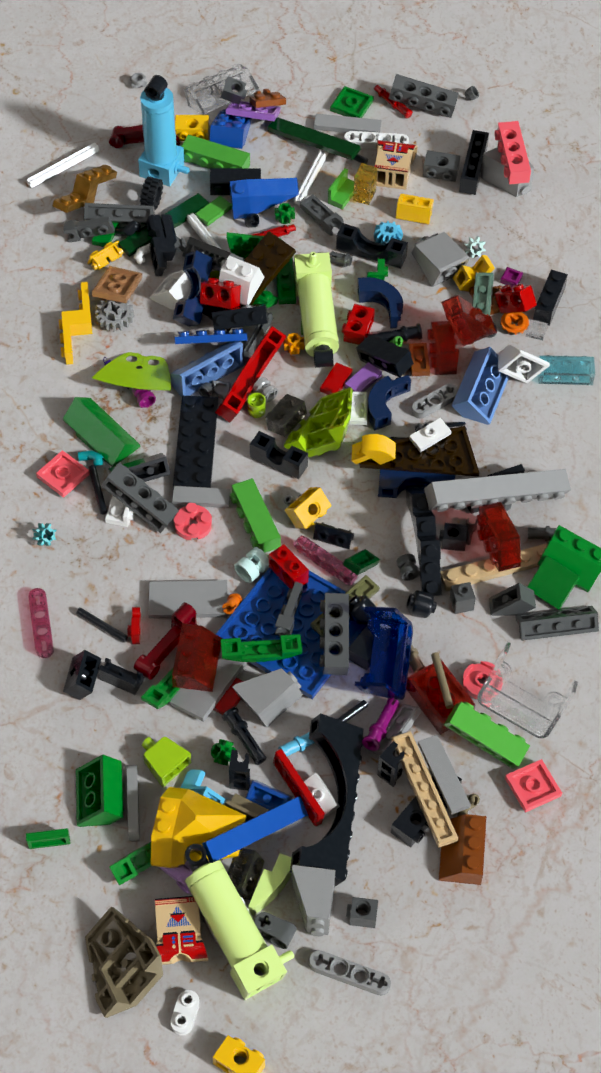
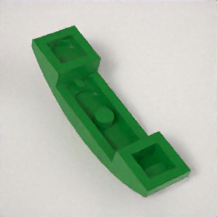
(261, 651)
(161, 693)
(132, 864)

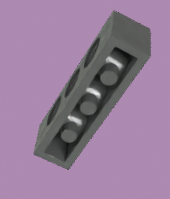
(423, 95)
(141, 506)
(339, 663)

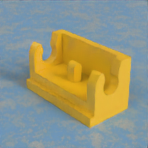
(414, 208)

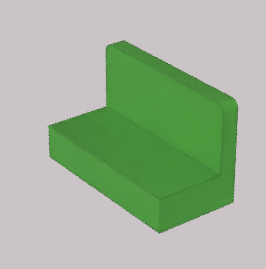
(341, 190)

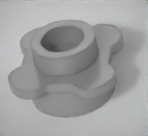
(138, 80)

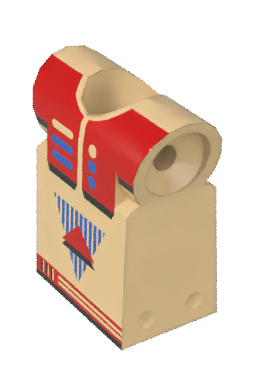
(394, 163)
(179, 930)

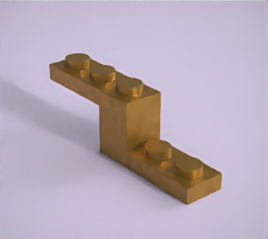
(85, 188)

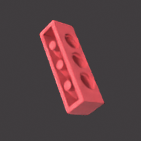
(513, 152)

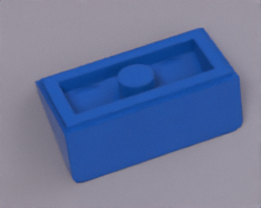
(266, 795)

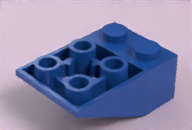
(230, 130)

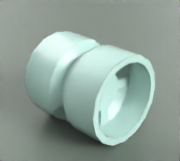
(251, 565)

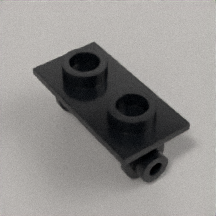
(332, 535)

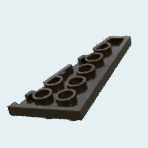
(449, 456)

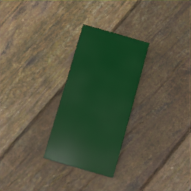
(361, 562)

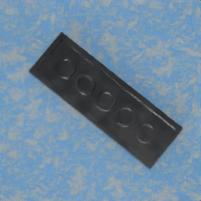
(196, 441)

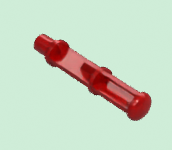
(396, 105)
(279, 231)

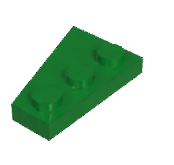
(242, 243)

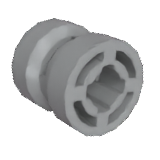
(263, 386)

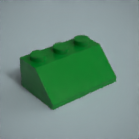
(575, 554)
(99, 792)

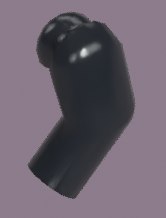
(129, 229)

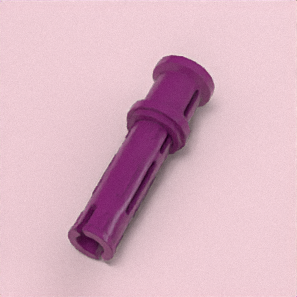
(378, 730)

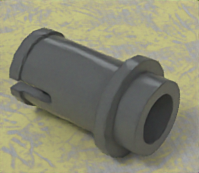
(344, 259)

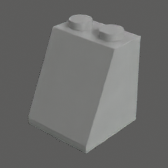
(493, 172)
(439, 258)
(269, 694)
(314, 897)

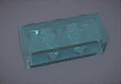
(568, 370)

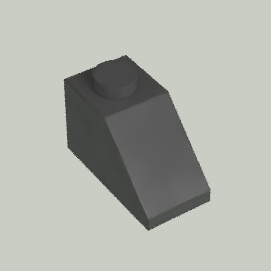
(512, 601)

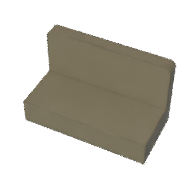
(245, 806)

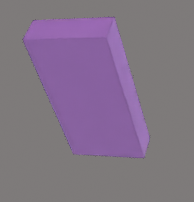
(364, 378)

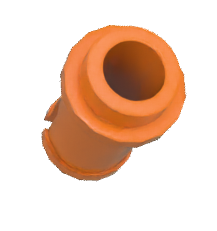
(232, 603)

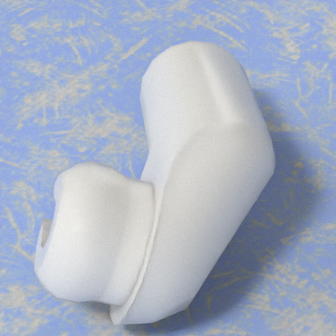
(139, 255)

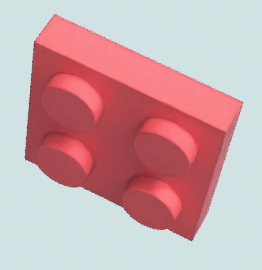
(63, 473)
(533, 785)

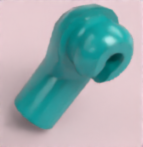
(91, 455)

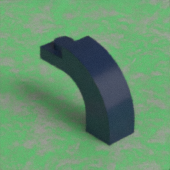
(383, 293)
(380, 394)

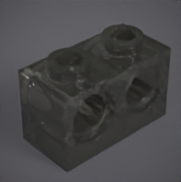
(286, 415)
(245, 872)

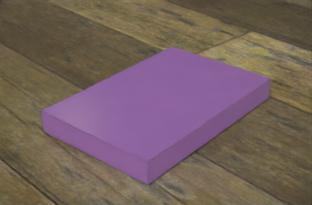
(245, 109)

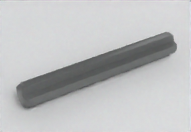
(256, 337)

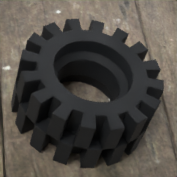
(151, 192)

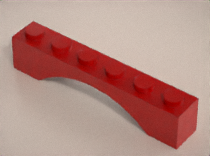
(250, 374)

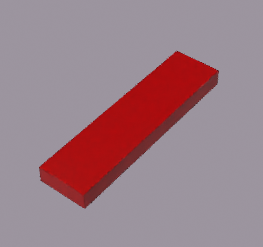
(298, 787)

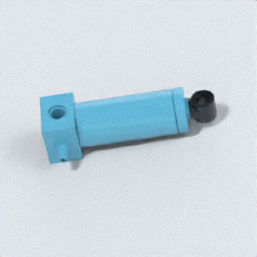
(161, 155)

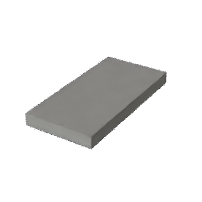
(203, 596)
(201, 703)

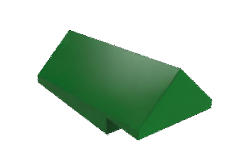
(99, 430)

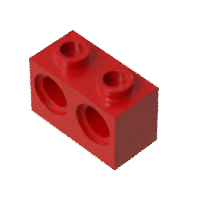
(220, 297)
(515, 298)
(359, 324)
(288, 566)

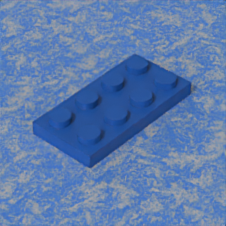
(203, 337)

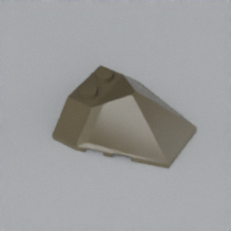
(123, 963)

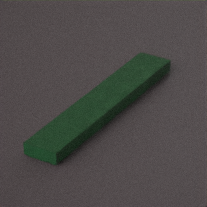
(314, 138)
(179, 216)

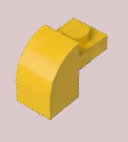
(466, 275)
(374, 447)

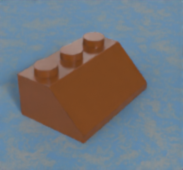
(465, 858)

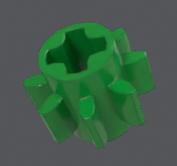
(284, 213)
(222, 752)

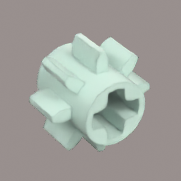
(473, 242)

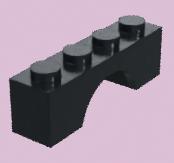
(354, 242)

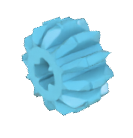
(386, 231)

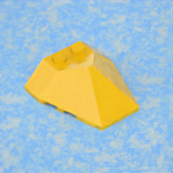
(186, 820)

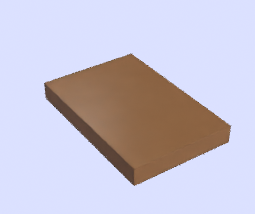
(117, 284)

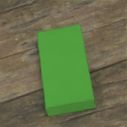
(214, 210)

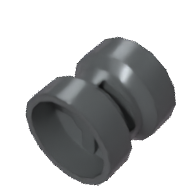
(408, 568)

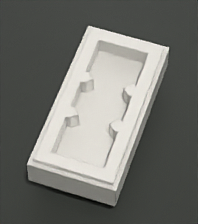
(359, 408)
(430, 435)
(321, 794)

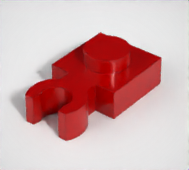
(135, 628)

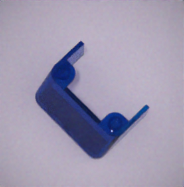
(389, 653)

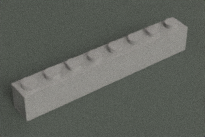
(495, 489)

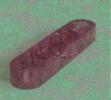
(324, 560)
(43, 622)

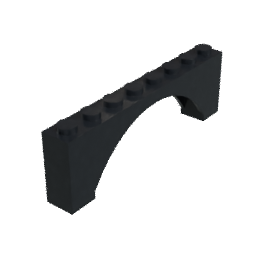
(342, 748)

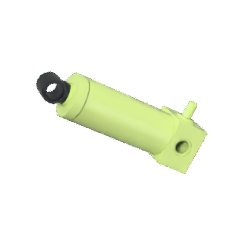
(318, 319)
(233, 926)

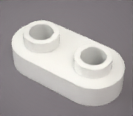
(185, 1011)

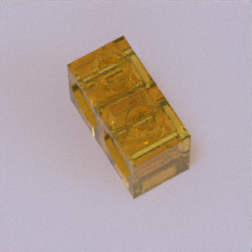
(365, 184)

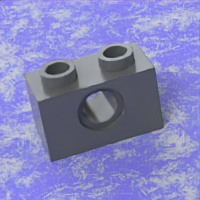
(441, 165)

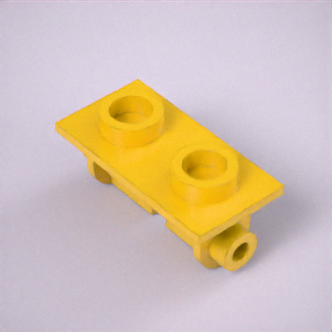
(99, 259)

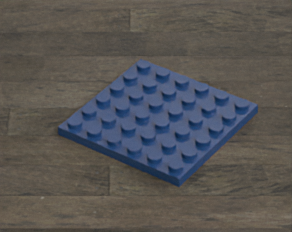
(257, 618)

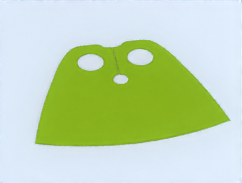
(125, 373)

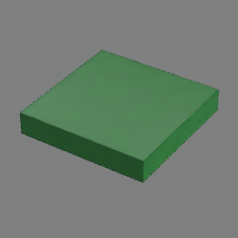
(351, 103)
(553, 582)

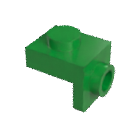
(382, 270)
(266, 297)

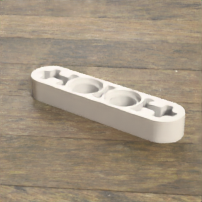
(374, 136)

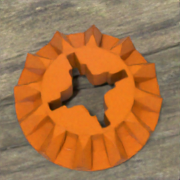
(519, 317)

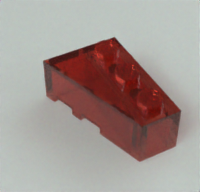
(467, 321)
(443, 348)

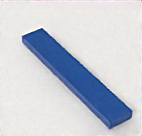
(254, 829)

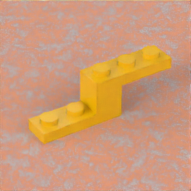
(75, 323)

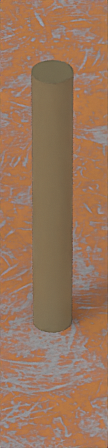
(442, 680)

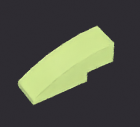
(271, 884)

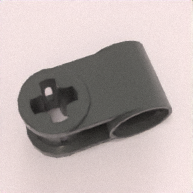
(276, 931)

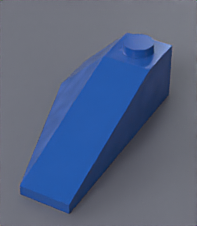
(260, 194)

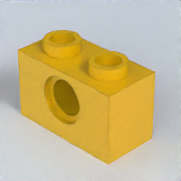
(193, 125)
(299, 512)
(233, 1048)

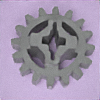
(114, 314)

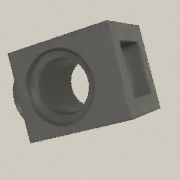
(234, 84)
(462, 597)
(367, 920)

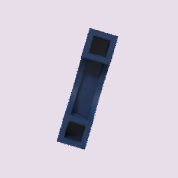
(198, 269)
(394, 482)

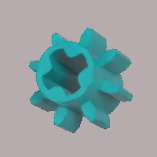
(44, 534)

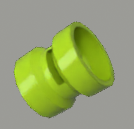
(256, 405)

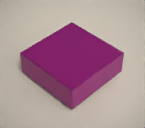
(511, 277)

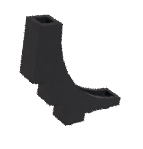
(426, 539)

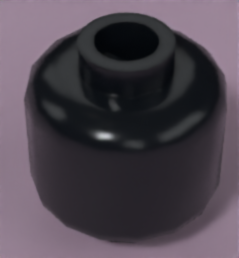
(421, 604)
(357, 607)

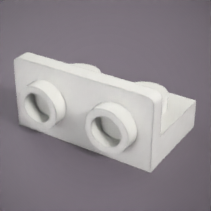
(118, 513)

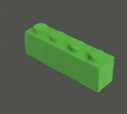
(213, 155)
(255, 516)
(487, 735)

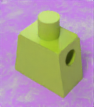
(165, 759)

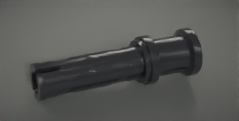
(405, 332)
(239, 728)

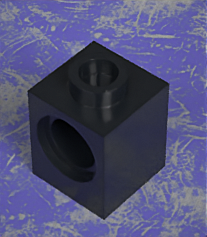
(459, 532)

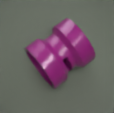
(145, 397)

